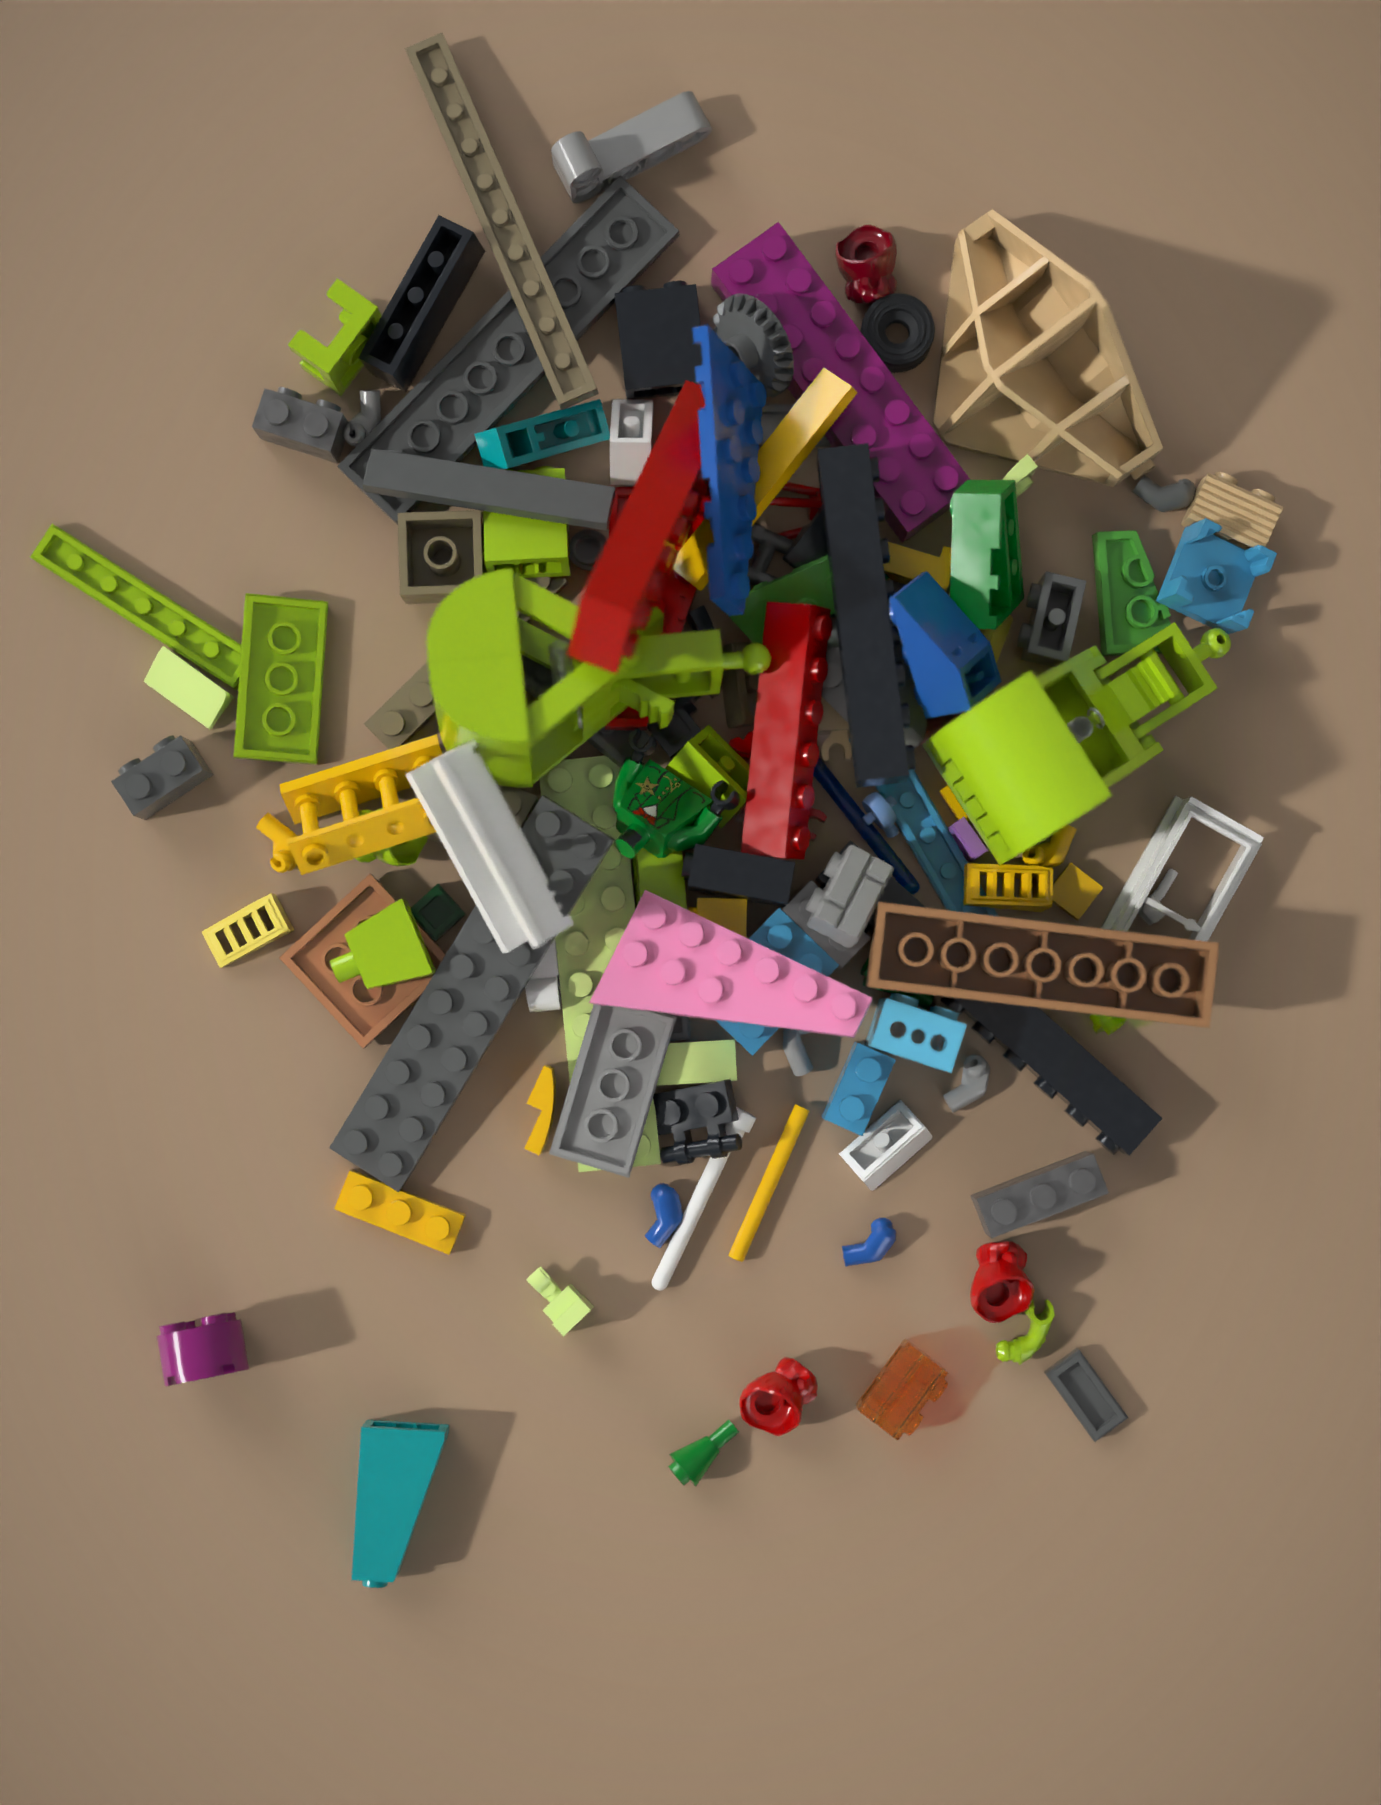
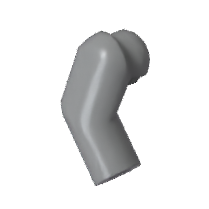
(973, 1083)

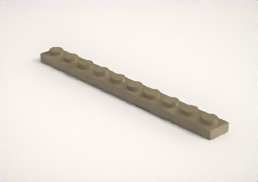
(502, 222)

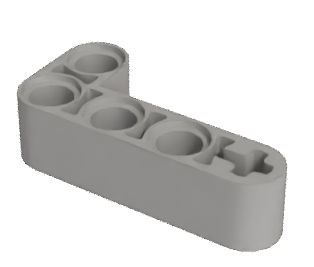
(629, 148)

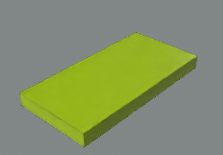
(280, 679)

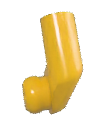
(278, 833)
(1052, 852)

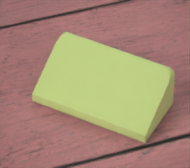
(187, 688)

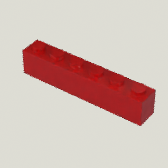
(786, 731)

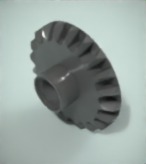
(756, 340)

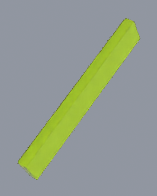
(140, 604)

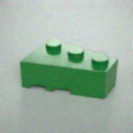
(986, 551)

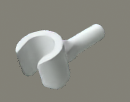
(1150, 914)

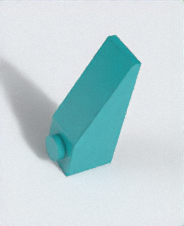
(543, 435)

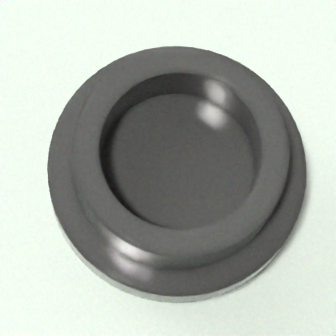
(586, 548)

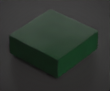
(437, 912)

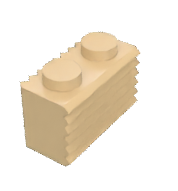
(1244, 515)

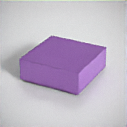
(967, 839)

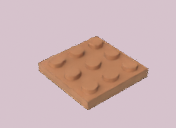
(358, 1009)

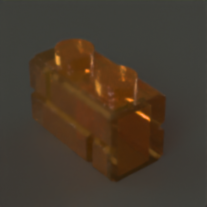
(903, 1390)

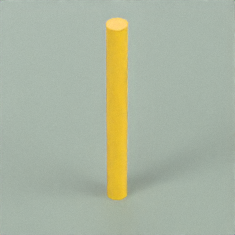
(768, 1183)

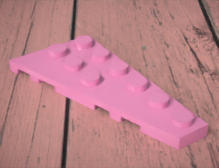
(702, 970)

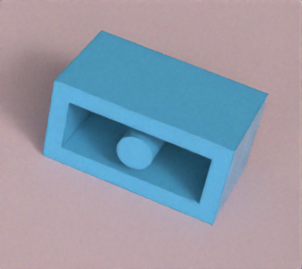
(858, 1088)

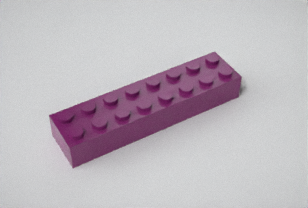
(913, 461)

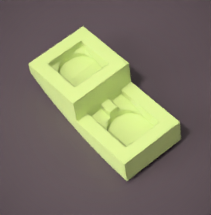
(699, 1062)

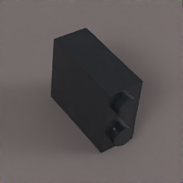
(658, 338)
(738, 875)

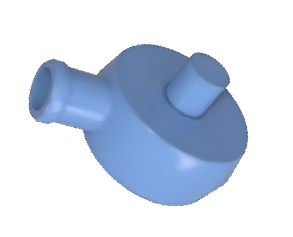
(881, 813)

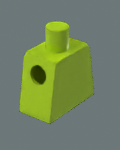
(385, 949)

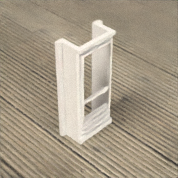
(488, 848)
(1159, 850)

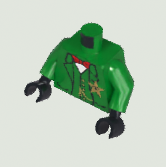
(661, 809)

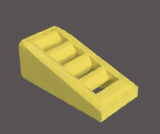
(277, 915)

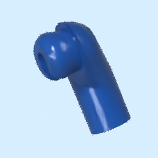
(668, 1214)
(874, 1248)

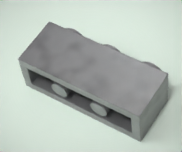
(1039, 1194)

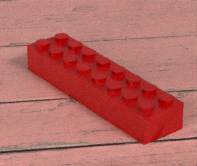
(643, 541)

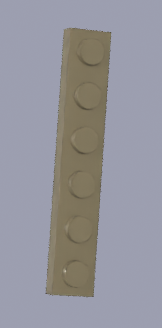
(414, 703)

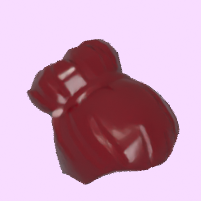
(867, 263)

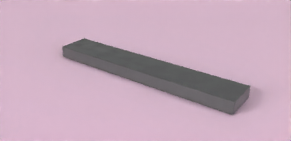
(489, 489)

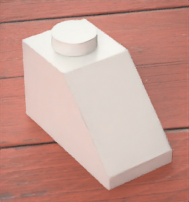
(630, 439)

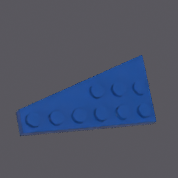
(729, 456)

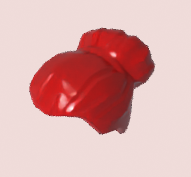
(1000, 1284)
(777, 1397)

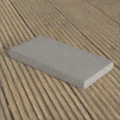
(612, 1087)

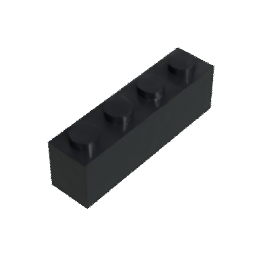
(422, 303)

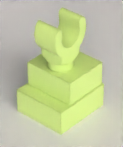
(565, 1306)

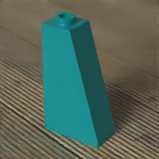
(392, 1485)

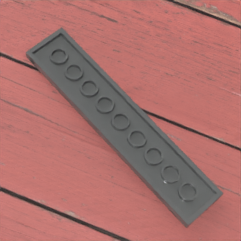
(496, 357)
(461, 1012)

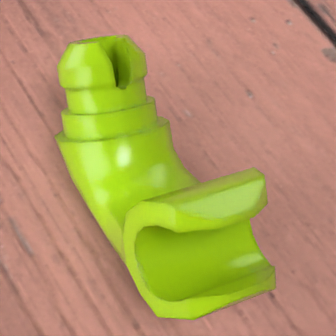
(1025, 1346)

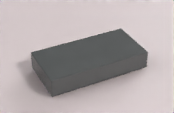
(1086, 1394)

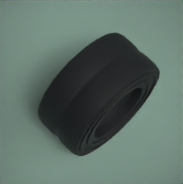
(906, 311)

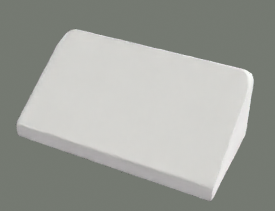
(886, 1145)

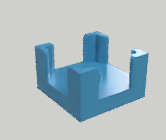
(1213, 577)

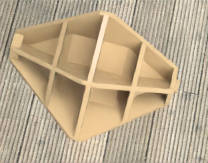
(1037, 363)

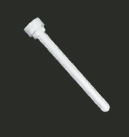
(697, 1204)

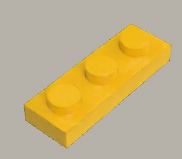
(400, 1212)

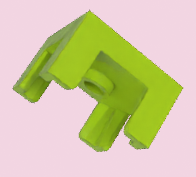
(339, 362)

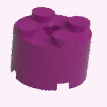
(203, 1351)

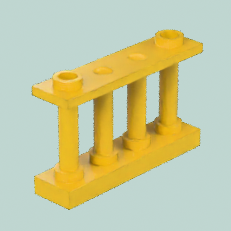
(343, 790)

